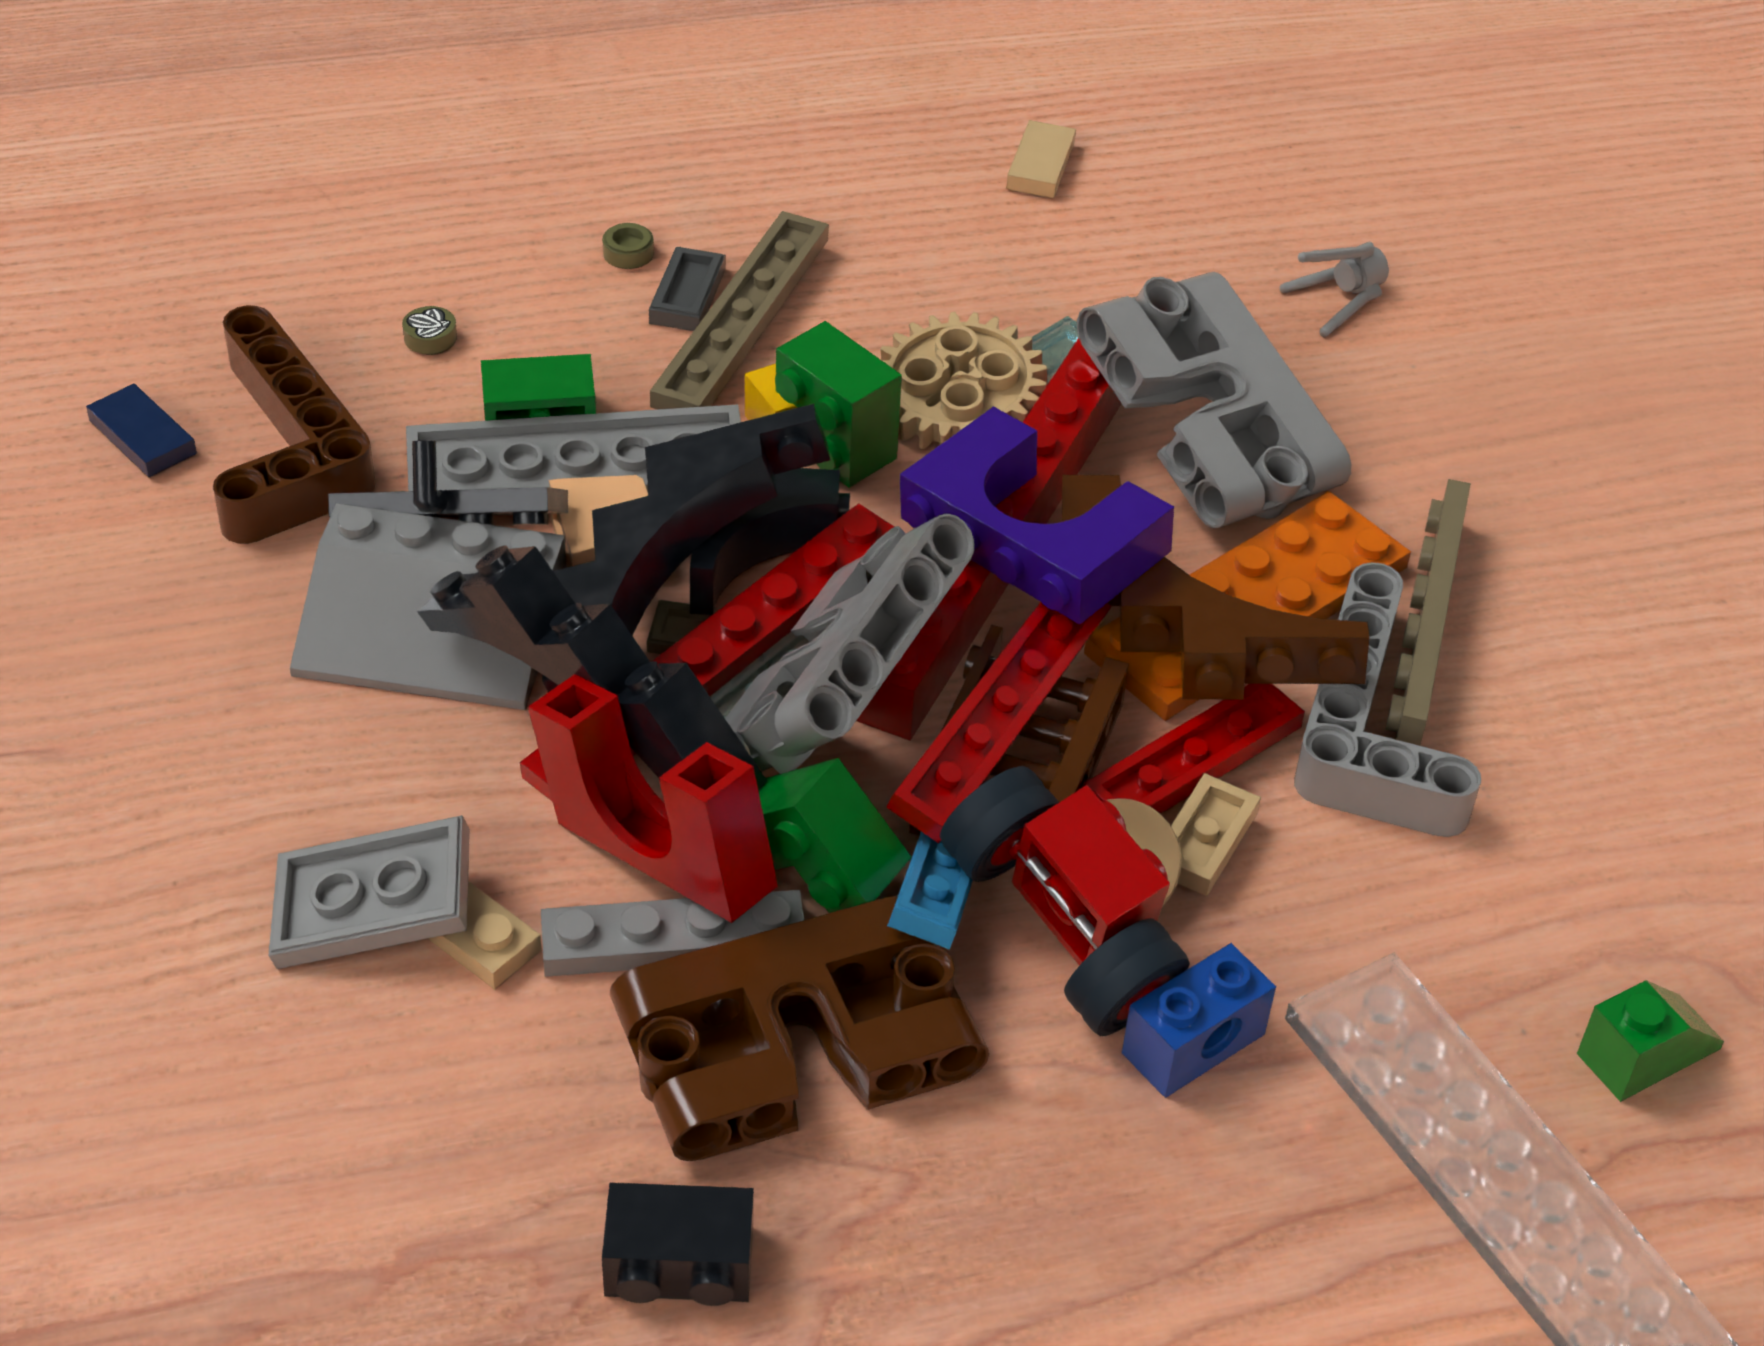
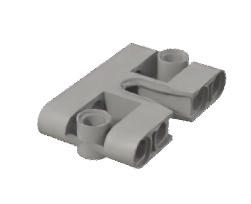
(1260, 435)
(855, 640)

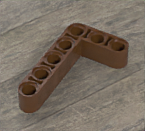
(325, 442)

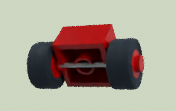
(1080, 879)

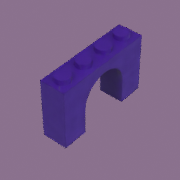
(1063, 564)

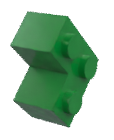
(852, 395)
(830, 835)

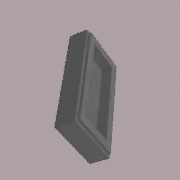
(687, 288)

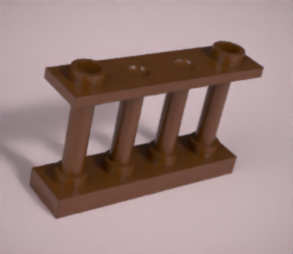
(1079, 741)

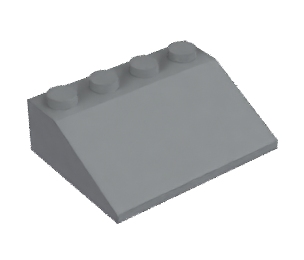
(365, 600)

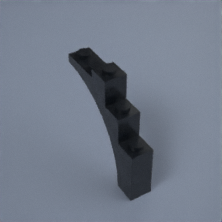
(530, 615)

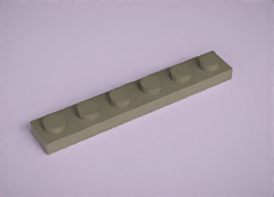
(740, 314)
(1425, 631)

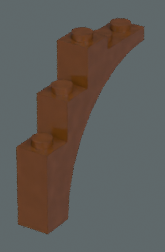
(1218, 635)

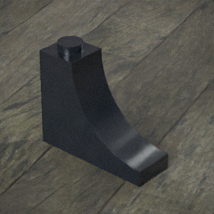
(804, 507)

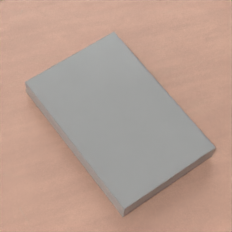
(370, 892)

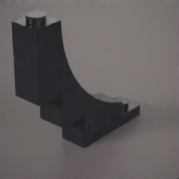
(693, 493)

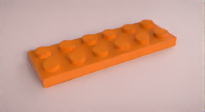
(1289, 567)

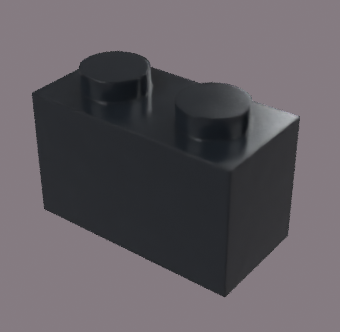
(678, 1243)

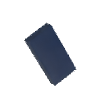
(141, 430)

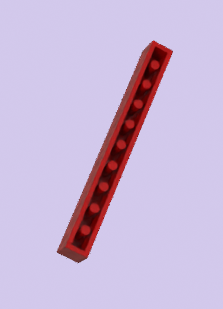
(1068, 425)

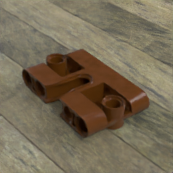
(717, 1021)

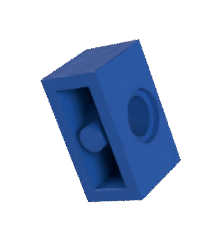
(1198, 1019)

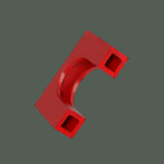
(700, 842)

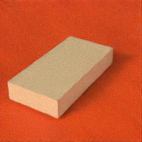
(1041, 159)

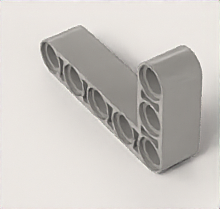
(1372, 772)

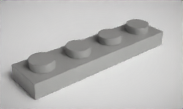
(649, 931)

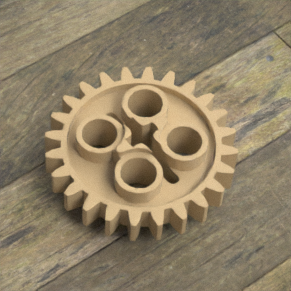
(960, 373)

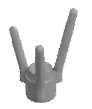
(1358, 271)

